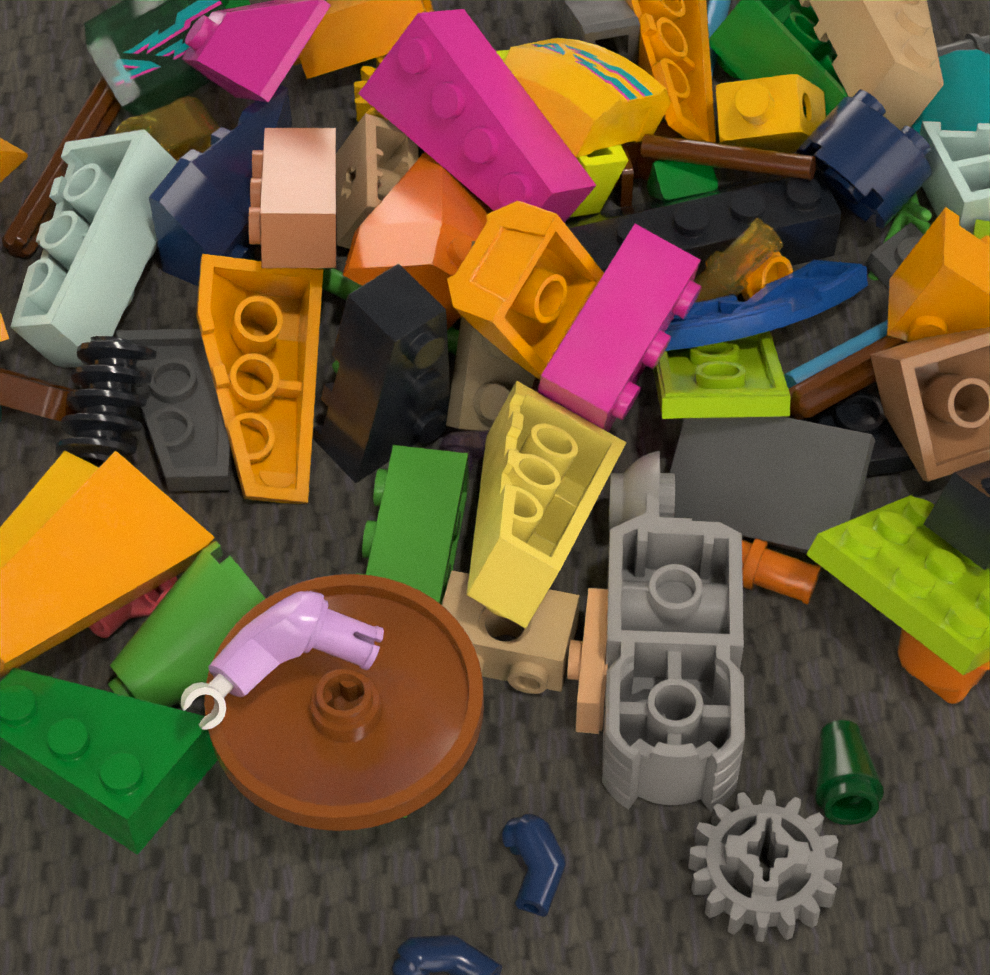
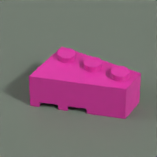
(621, 329)

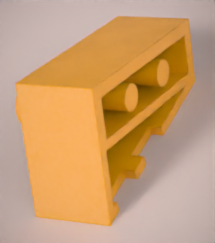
(941, 283)

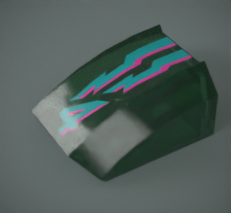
(142, 50)

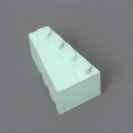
(92, 244)

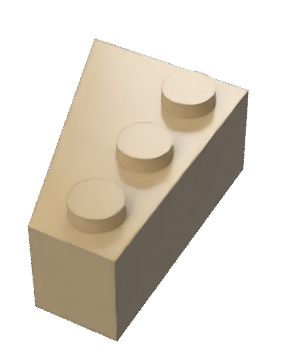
(883, 50)

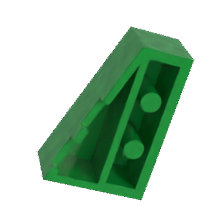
(102, 752)

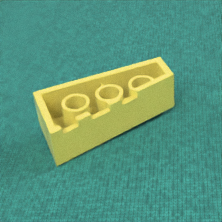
(534, 497)

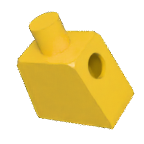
(769, 112)

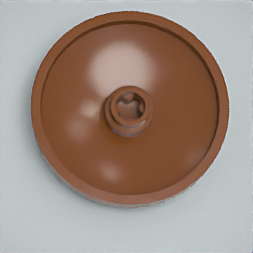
(349, 742)

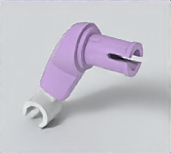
(280, 635)

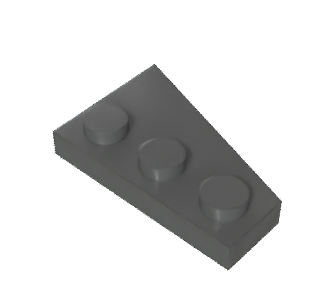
(183, 411)

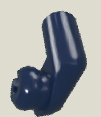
(545, 861)
(442, 954)

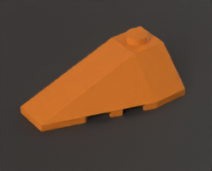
(423, 227)

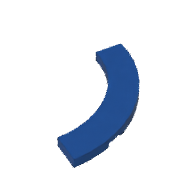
(778, 304)

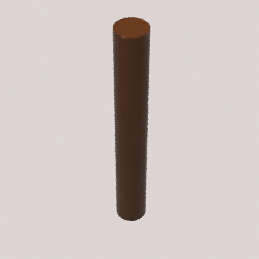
(728, 156)

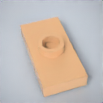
(589, 664)

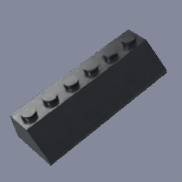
(795, 208)

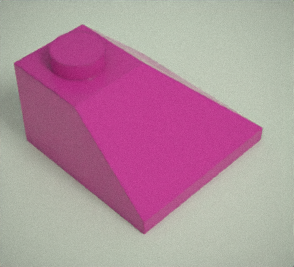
(252, 45)

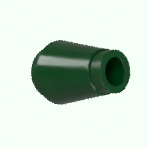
(846, 775)

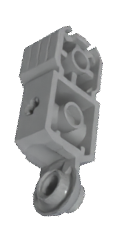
(671, 647)

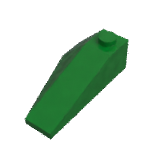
(777, 40)

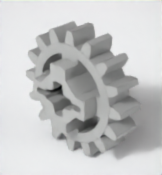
(795, 857)

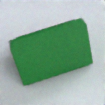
(679, 180)

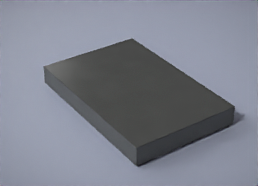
(770, 476)

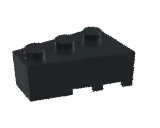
(389, 374)

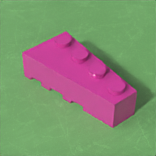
(474, 116)

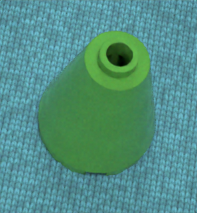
(185, 630)

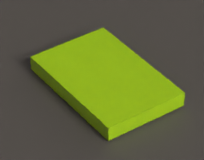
(723, 380)

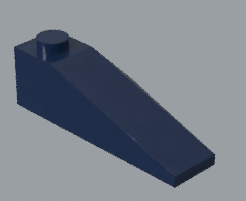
(207, 194)

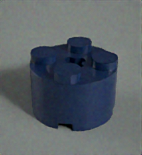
(868, 158)

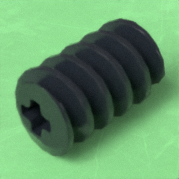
(104, 398)

